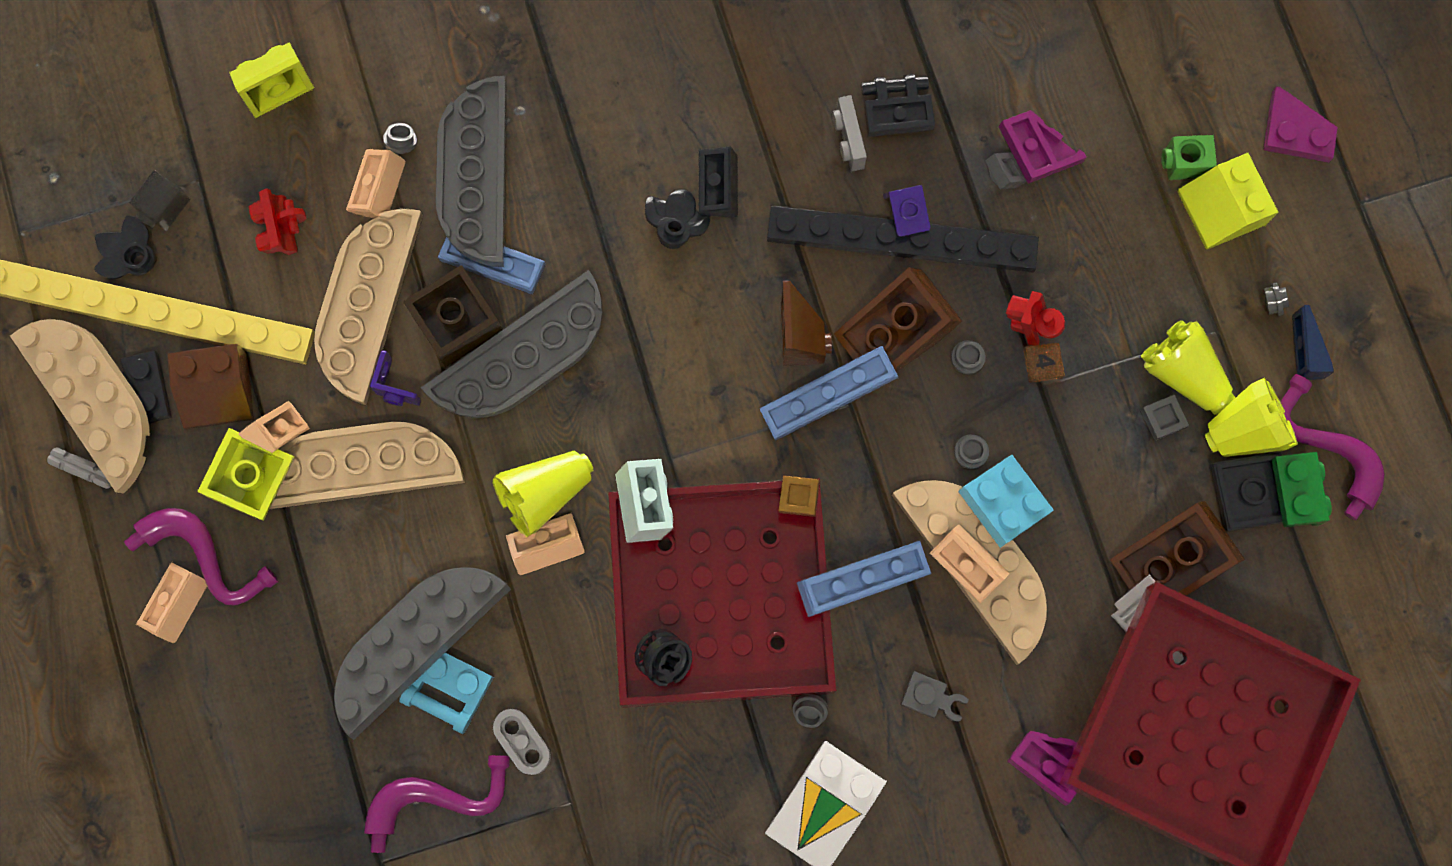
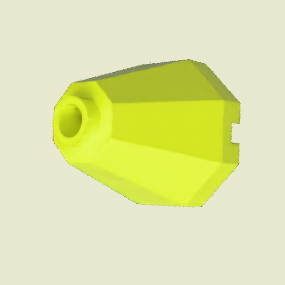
(1251, 424)

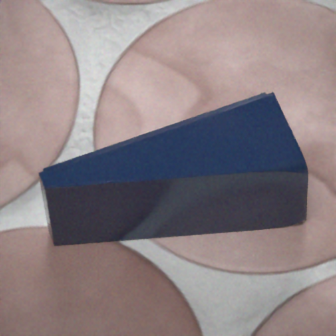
(1310, 350)

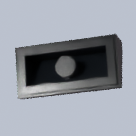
(718, 182)

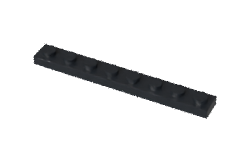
(880, 237)

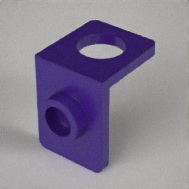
(909, 210)
(390, 395)

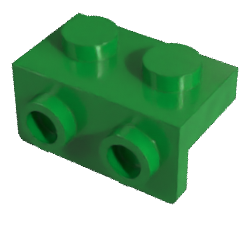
(1301, 489)

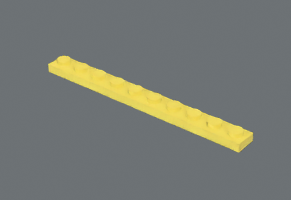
(155, 312)

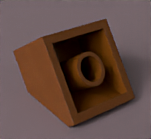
(211, 385)

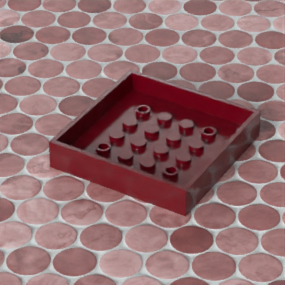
(723, 597)
(1210, 731)

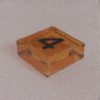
(1044, 362)

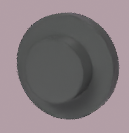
(400, 138)
(1275, 299)
(968, 357)
(971, 451)
(810, 710)

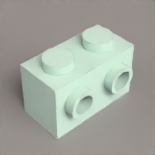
(644, 500)

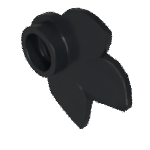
(675, 214)
(122, 249)

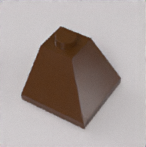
(802, 330)

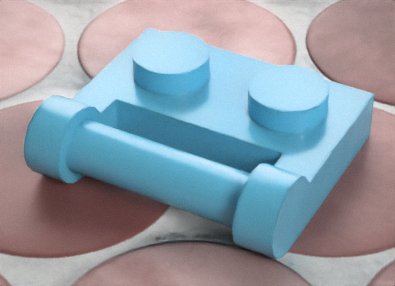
(456, 680)

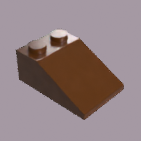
(902, 319)
(1181, 552)

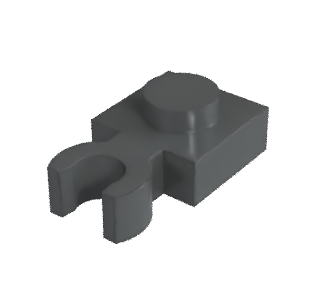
(927, 696)

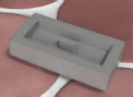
(852, 146)

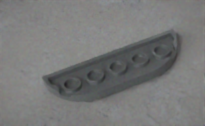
(473, 171)
(523, 354)
(410, 642)

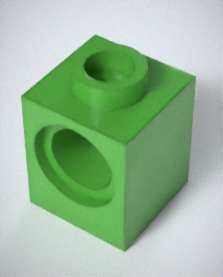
(1199, 147)

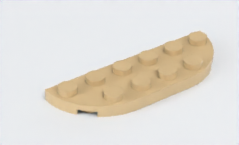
(363, 300)
(89, 395)
(365, 463)
(1018, 604)

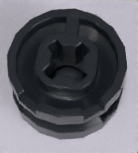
(665, 658)

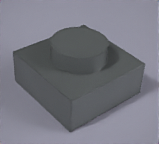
(1005, 171)
(1164, 417)

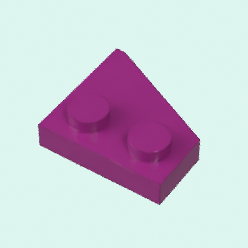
(1298, 129)
(1038, 147)
(1044, 762)

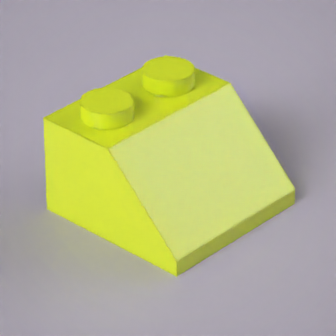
(271, 80)
(1228, 201)
(239, 478)

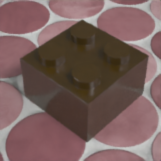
(453, 316)

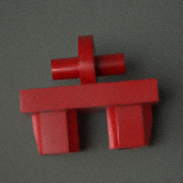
(280, 221)
(1034, 319)

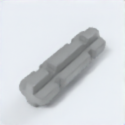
(77, 466)

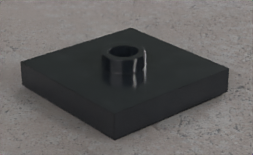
(1247, 492)

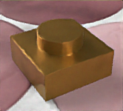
(799, 496)

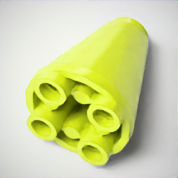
(1190, 367)

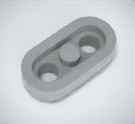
(522, 742)

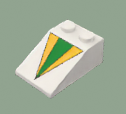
(825, 806)

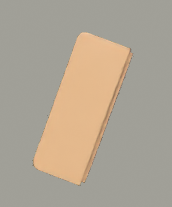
(376, 183)
(275, 428)
(549, 545)
(969, 563)
(172, 603)

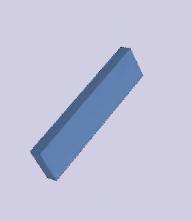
(828, 393)
(863, 578)

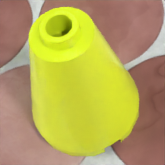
(541, 488)

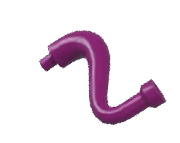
(1365, 461)
(190, 528)
(404, 791)

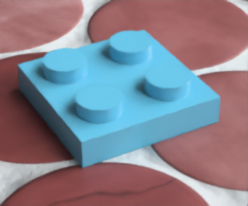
(1005, 501)

